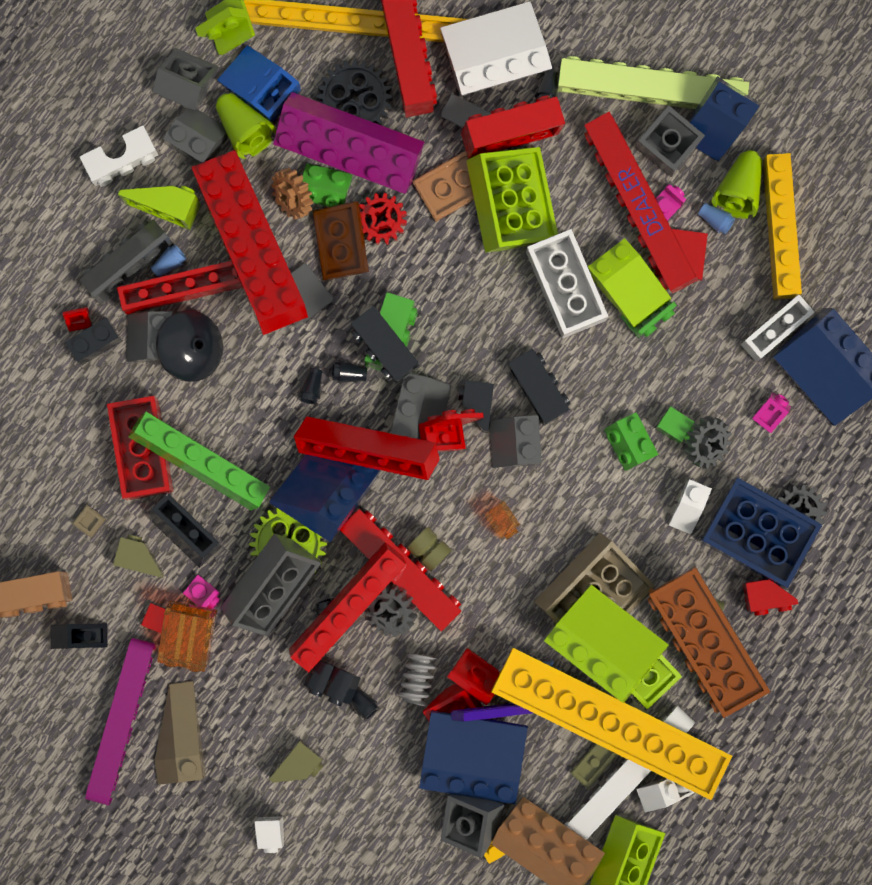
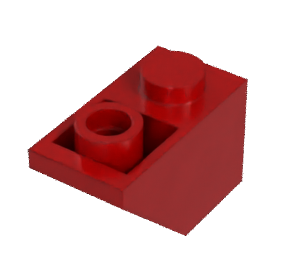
(767, 595)

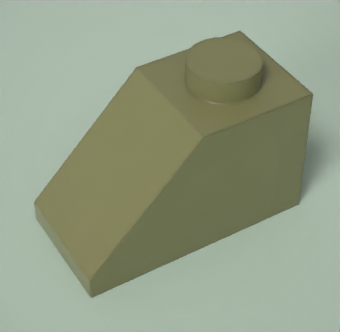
(136, 556)
(298, 764)

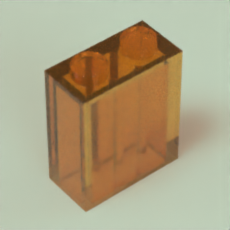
(187, 636)

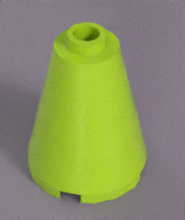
(245, 127)
(741, 186)

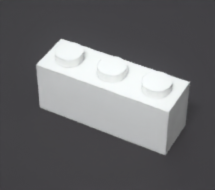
(777, 328)

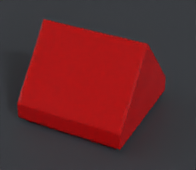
(77, 319)

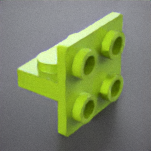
(227, 25)

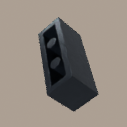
(383, 345)
(539, 386)
(183, 530)

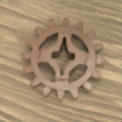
(292, 193)

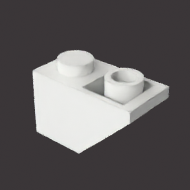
(661, 794)

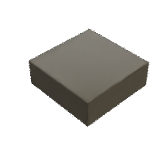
(89, 521)

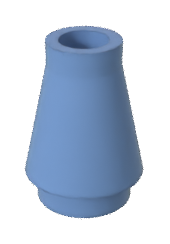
(718, 219)
(168, 261)

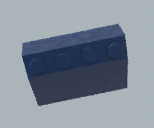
(829, 365)
(323, 493)
(761, 533)
(473, 757)

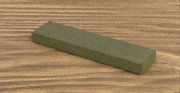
(596, 760)

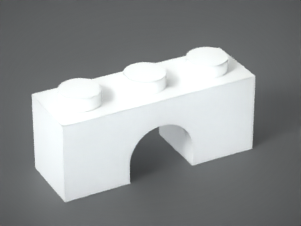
(138, 151)

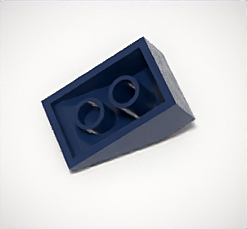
(722, 117)

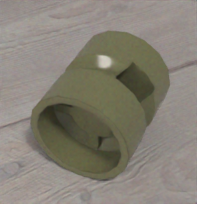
(429, 549)

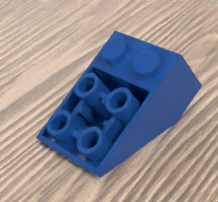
(259, 83)

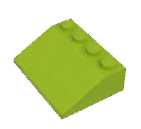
(511, 198)
(606, 643)

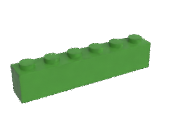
(199, 461)

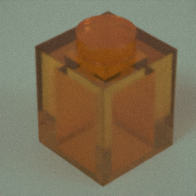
(502, 521)

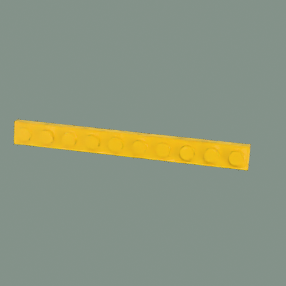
(336, 19)

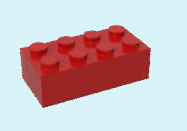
(512, 127)
(139, 469)

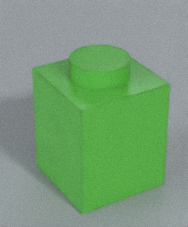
(675, 425)

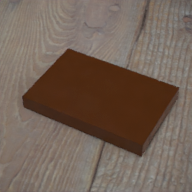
(340, 241)

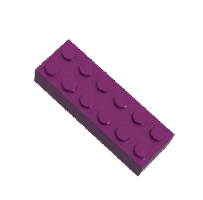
(348, 142)

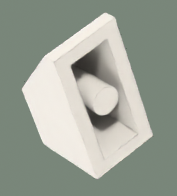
(690, 506)
(269, 833)

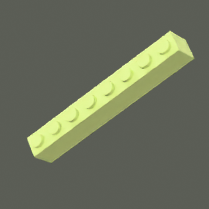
(637, 83)

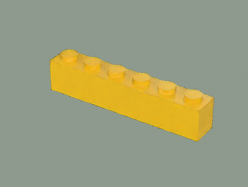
(782, 226)

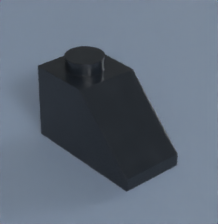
(478, 397)
(78, 636)

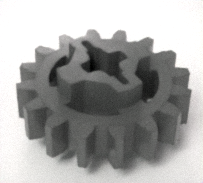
(707, 442)
(802, 499)
(390, 612)

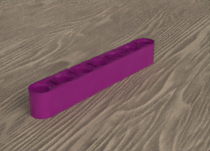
(118, 725)

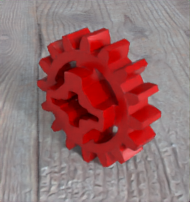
(390, 224)

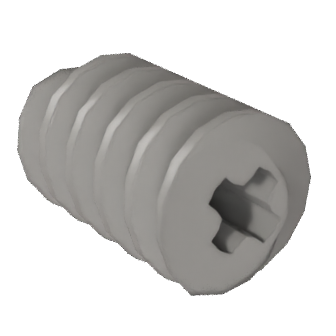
(417, 679)

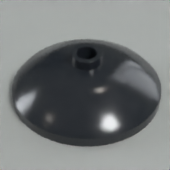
(177, 346)

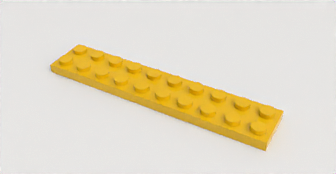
(611, 723)

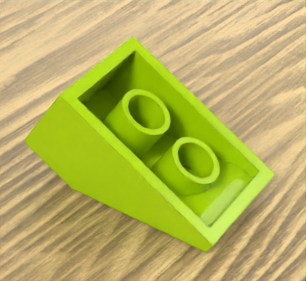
(167, 203)
(628, 283)
(656, 682)

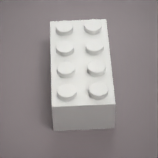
(566, 283)

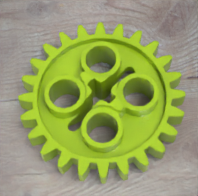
(266, 531)

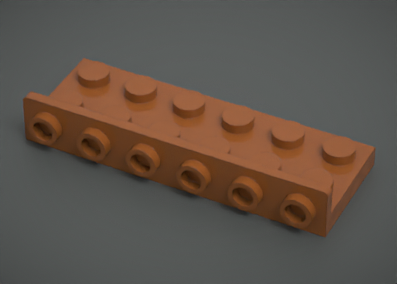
(708, 642)

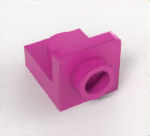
(671, 200)
(772, 412)
(202, 593)

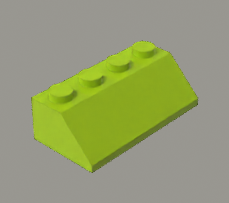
(628, 854)

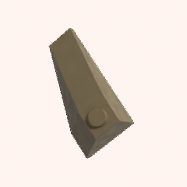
(179, 744)

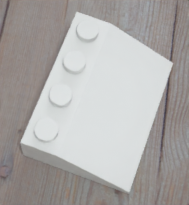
(496, 48)

